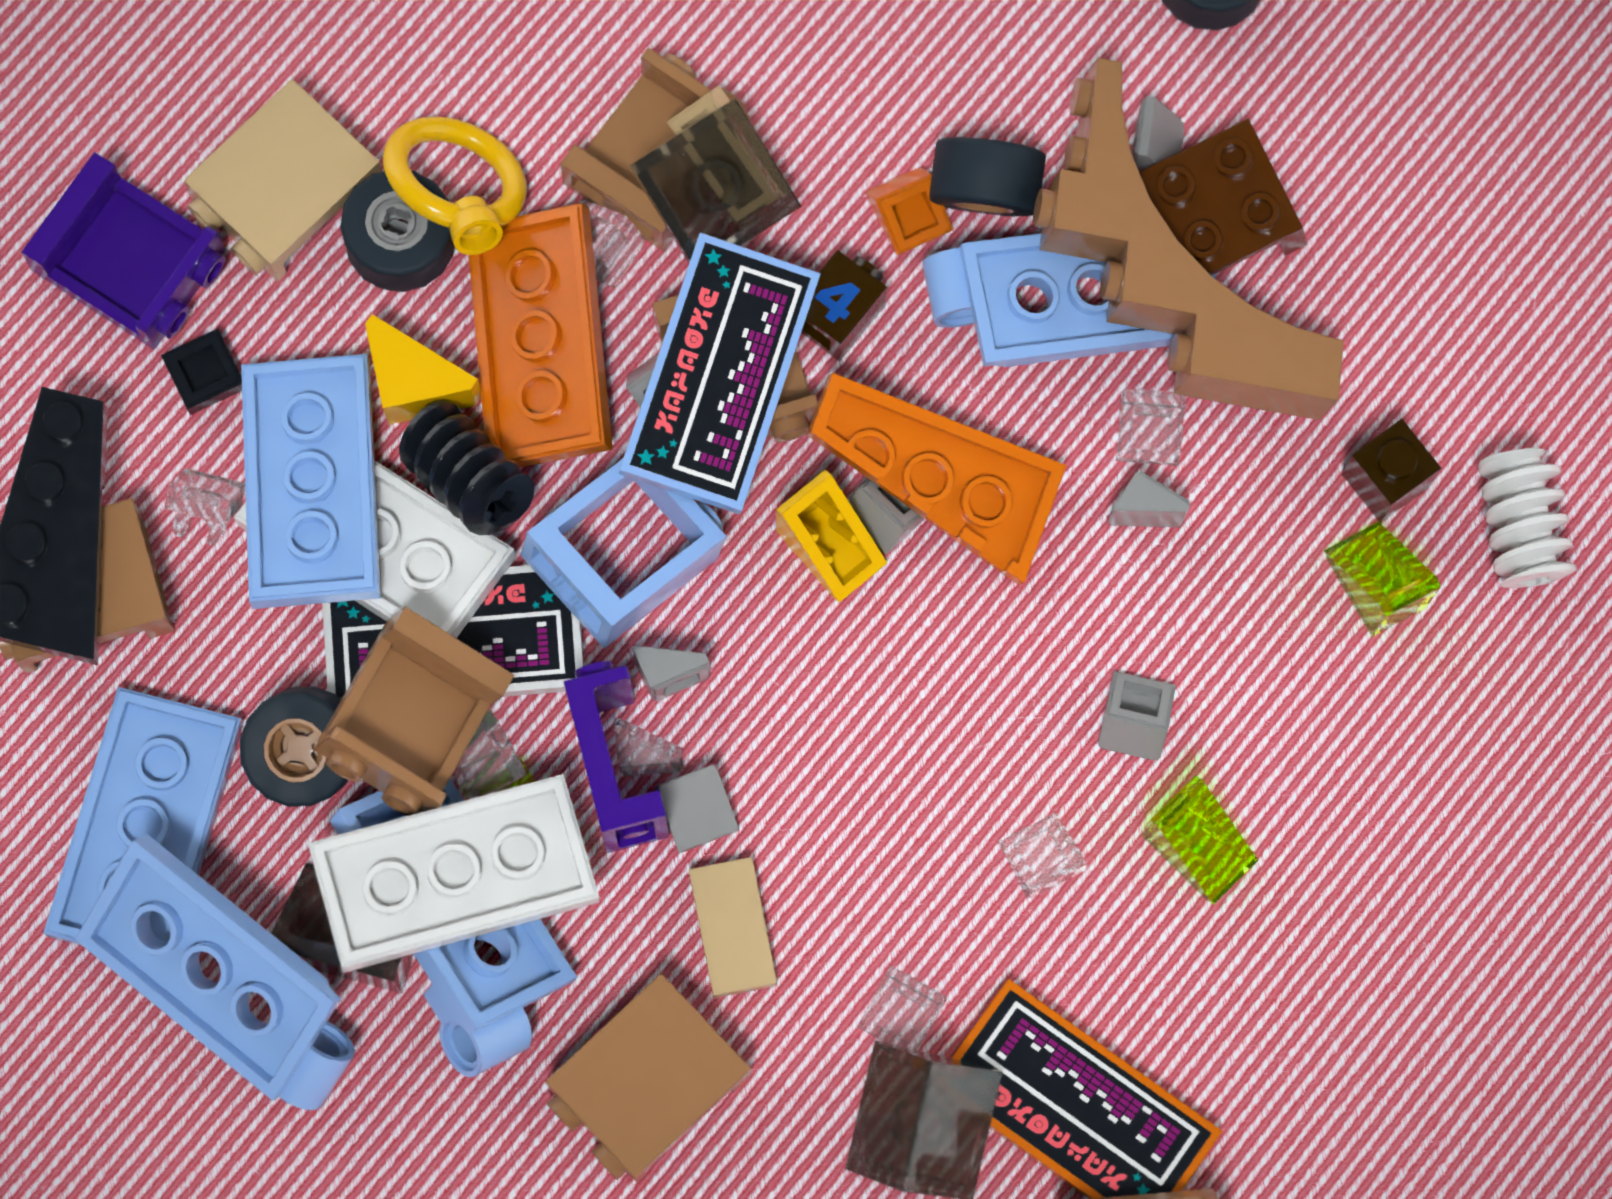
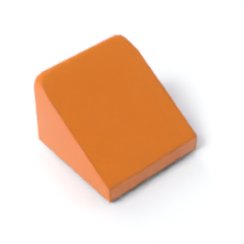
(907, 212)

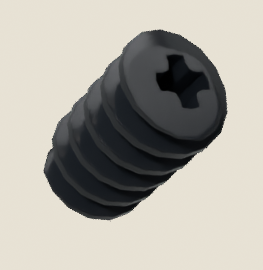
(465, 469)

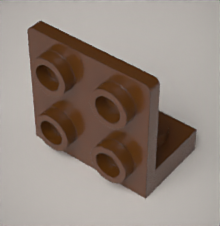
(1224, 199)

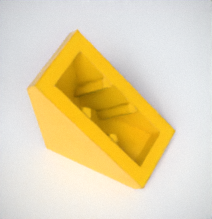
(413, 375)
(829, 536)

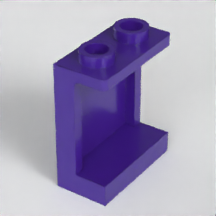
(124, 253)
(624, 821)

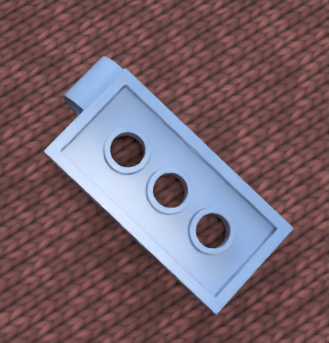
(980, 288)
(473, 1000)
(291, 1056)

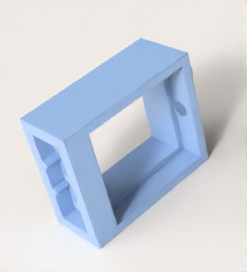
(580, 585)

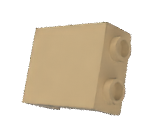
(278, 179)

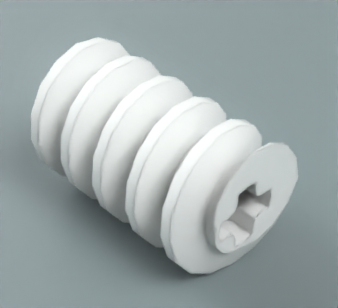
(1524, 518)

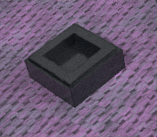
(203, 371)

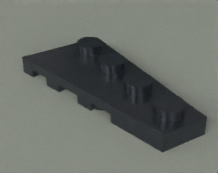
(55, 530)

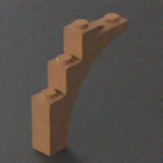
(1219, 341)

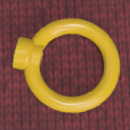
(470, 220)

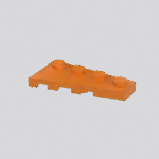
(952, 475)

